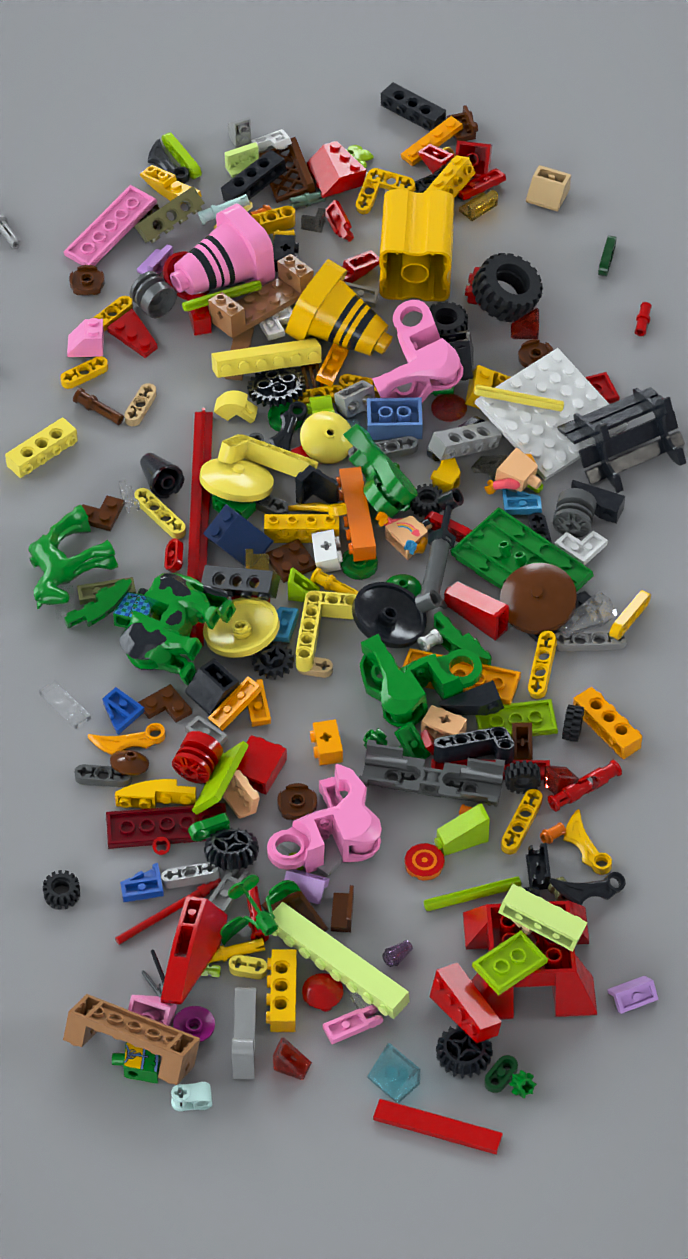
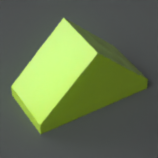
(299, 586)

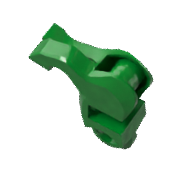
(402, 687)

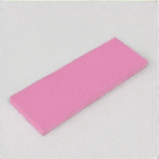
(110, 226)

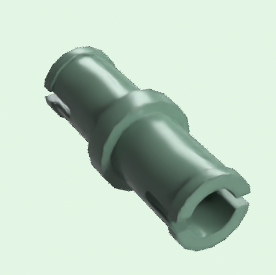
(306, 199)

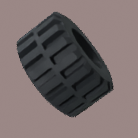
(449, 317)

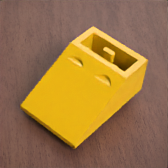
(484, 377)

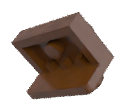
(469, 126)

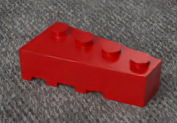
(464, 1003)

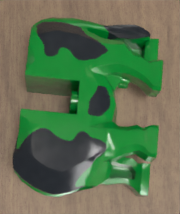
(181, 605)

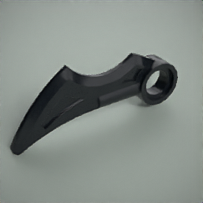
(160, 158)
(289, 422)
(581, 891)

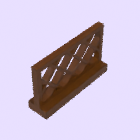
(301, 169)

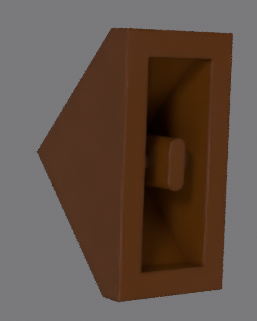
(522, 739)

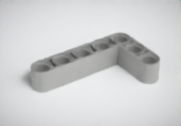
(244, 1033)

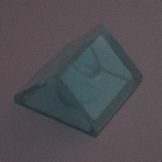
(395, 1073)

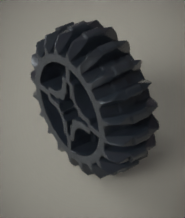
(231, 849)
(470, 1061)

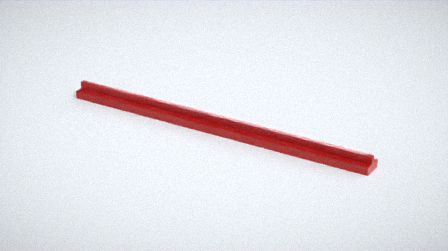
(199, 505)

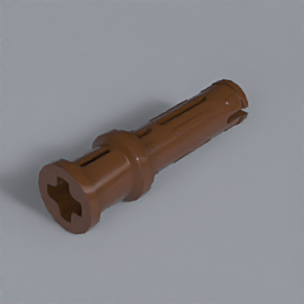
(91, 403)

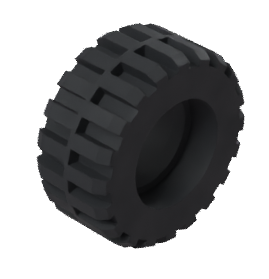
(517, 274)

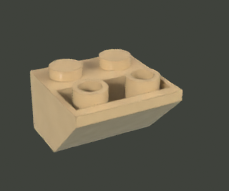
(548, 188)

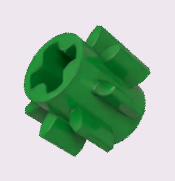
(377, 735)
(522, 1084)

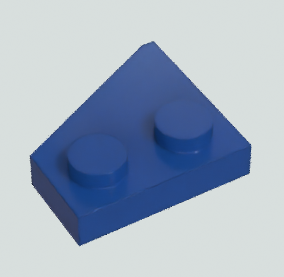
(121, 709)

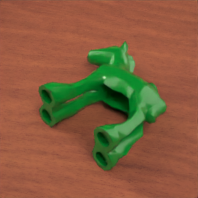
(59, 568)

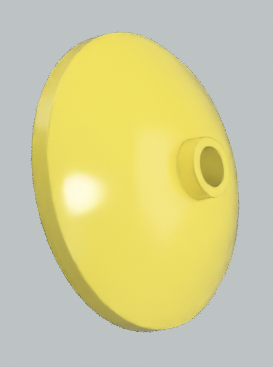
(321, 445)

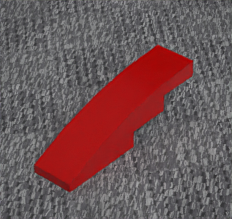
(360, 265)

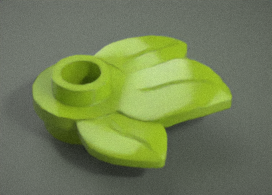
(359, 154)

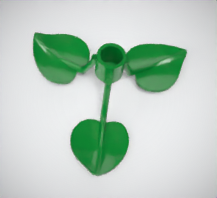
(264, 920)

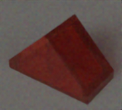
(527, 326)
(558, 777)
(290, 1060)

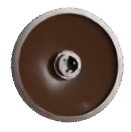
(539, 598)

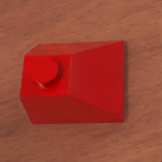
(478, 154)

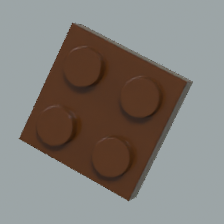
(291, 556)

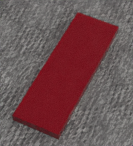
(143, 826)

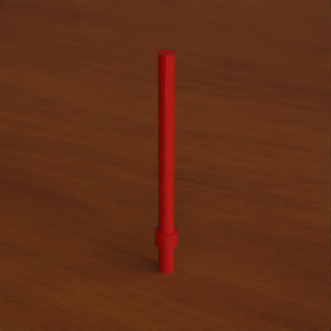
(202, 891)

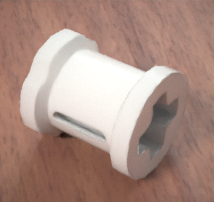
(430, 640)

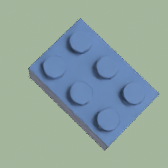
(394, 418)

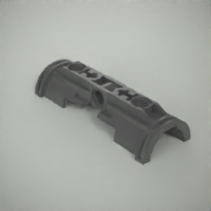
(388, 761)

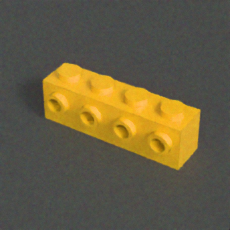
(454, 176)

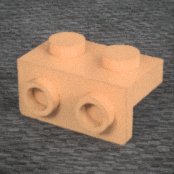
(241, 796)

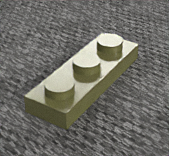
(88, 592)

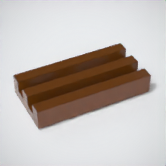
(311, 367)

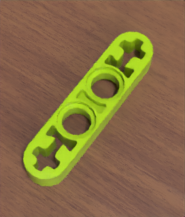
(181, 155)

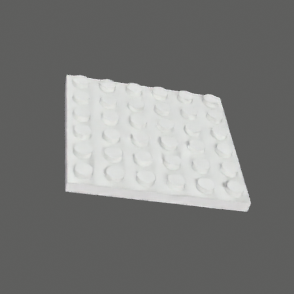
(535, 428)

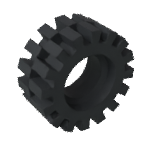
(426, 492)
(573, 723)
(522, 777)
(64, 899)

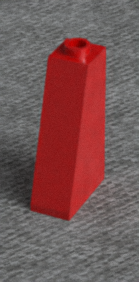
(478, 609)

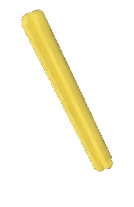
(517, 397)

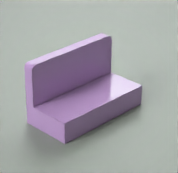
(156, 260)
(310, 884)
(634, 994)

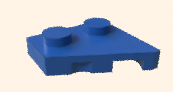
(143, 885)

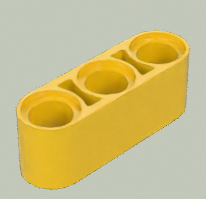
(279, 218)

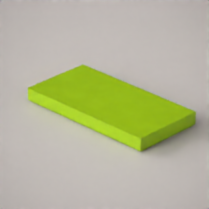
(538, 712)
(220, 778)

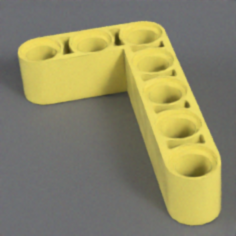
(263, 453)
(318, 605)

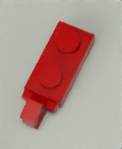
(339, 221)

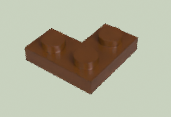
(107, 514)
(168, 700)

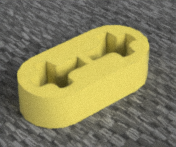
(248, 967)

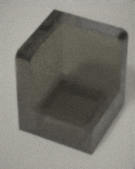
(314, 223)

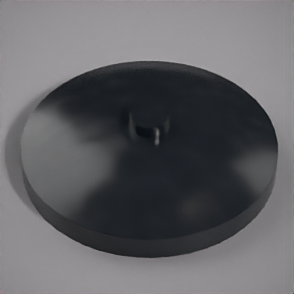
(390, 612)

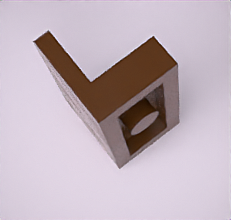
(342, 911)

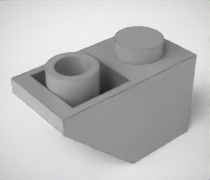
(240, 132)

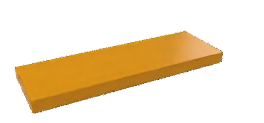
(504, 679)

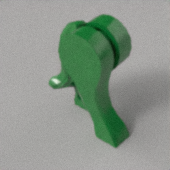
(385, 483)

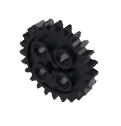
(276, 387)

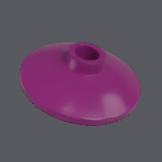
(195, 1017)

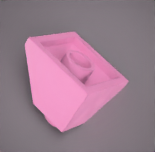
(153, 1008)

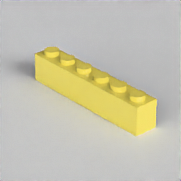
(266, 358)

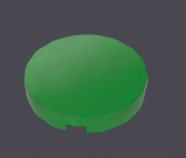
(274, 416)
(359, 569)

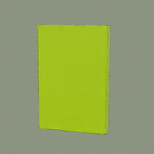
(509, 962)

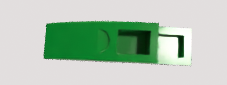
(107, 601)
(454, 639)

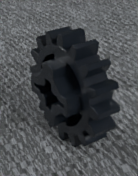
(273, 660)

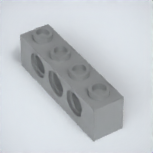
(465, 440)

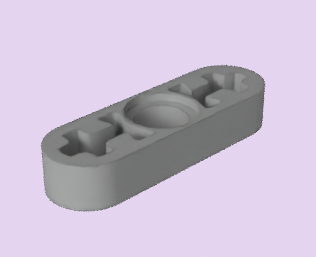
(177, 876)

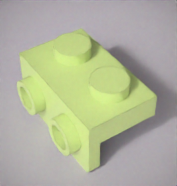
(240, 158)

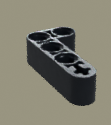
(475, 744)

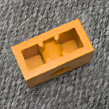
(327, 742)

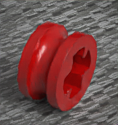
(161, 839)

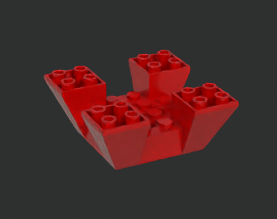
(565, 972)

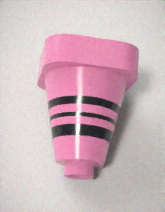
(229, 255)

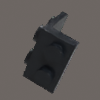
(316, 483)

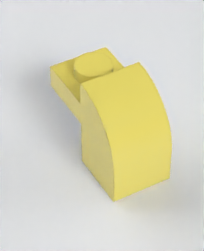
(235, 403)

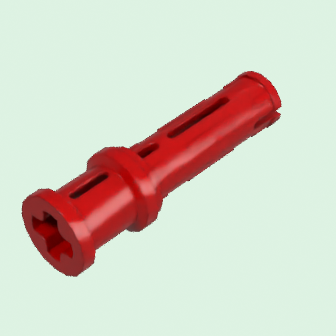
(256, 934)

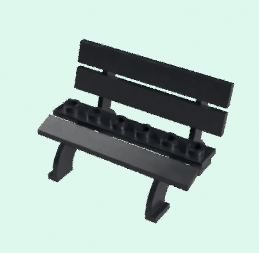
(600, 421)

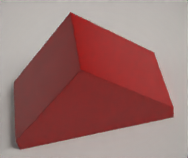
(435, 157)

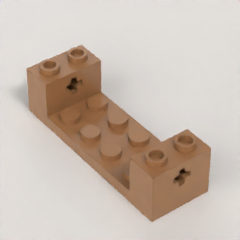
(262, 304)
(96, 1015)

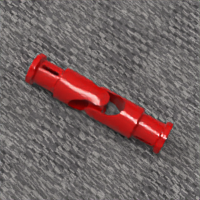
(575, 791)

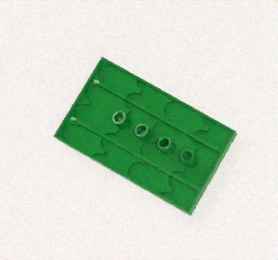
(506, 544)

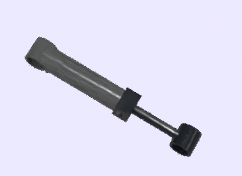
(440, 541)

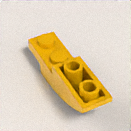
(164, 182)
(148, 793)

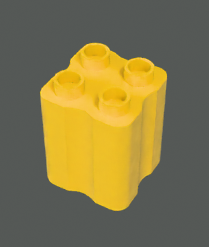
(416, 245)

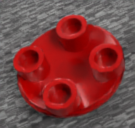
(322, 991)

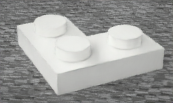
(278, 139)
(273, 327)
(582, 550)

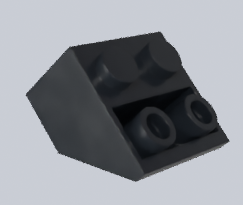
(211, 686)

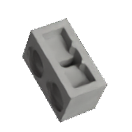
(353, 399)

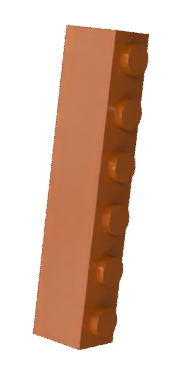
(358, 517)

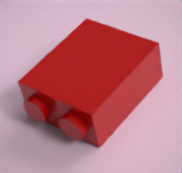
(262, 763)

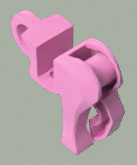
(430, 359)
(344, 818)

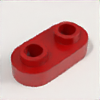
(174, 555)

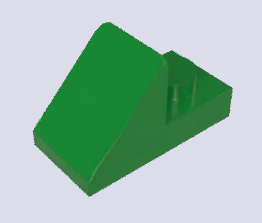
(411, 742)

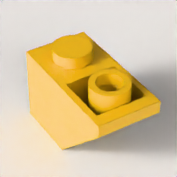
(447, 475)

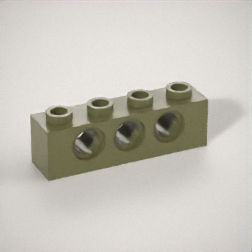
(194, 203)

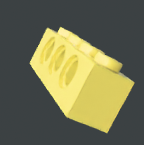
(41, 447)

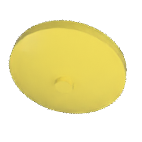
(237, 481)
(247, 632)

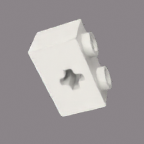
(326, 550)

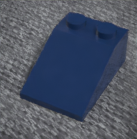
(236, 534)

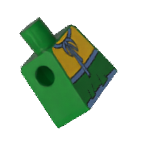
(138, 1063)

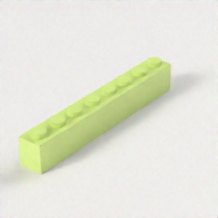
(340, 962)

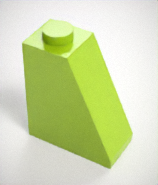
(464, 831)

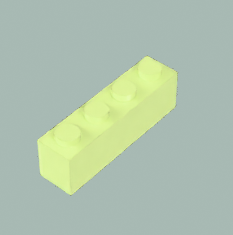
(542, 917)

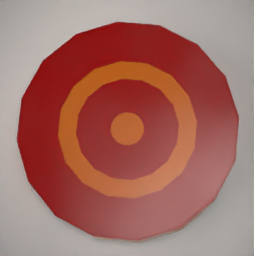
(424, 861)

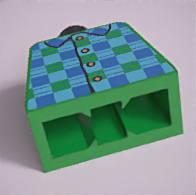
(130, 603)

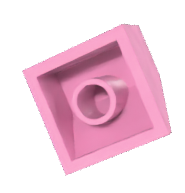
(87, 339)

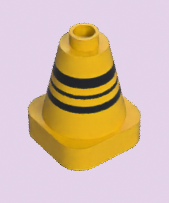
(337, 314)

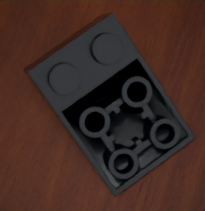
(463, 345)

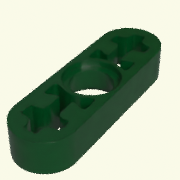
(607, 256)

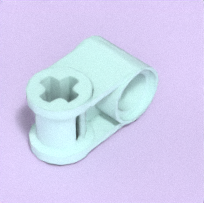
(193, 1096)

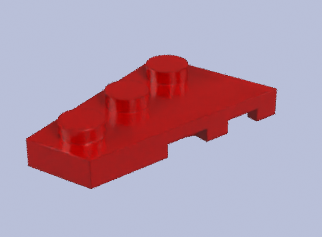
(133, 333)

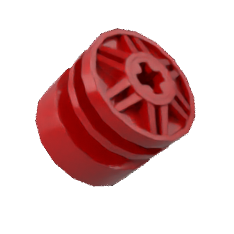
(197, 757)

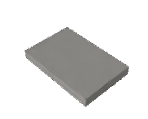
(332, 855)

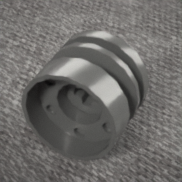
(153, 294)
(574, 512)

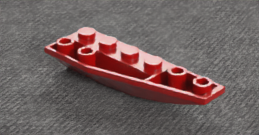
(192, 948)

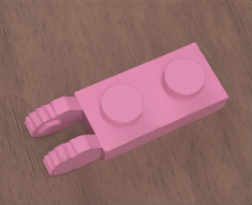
(351, 1024)

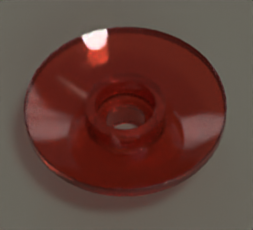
(449, 407)

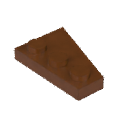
(301, 905)

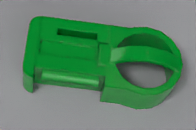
(203, 829)

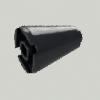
(161, 475)

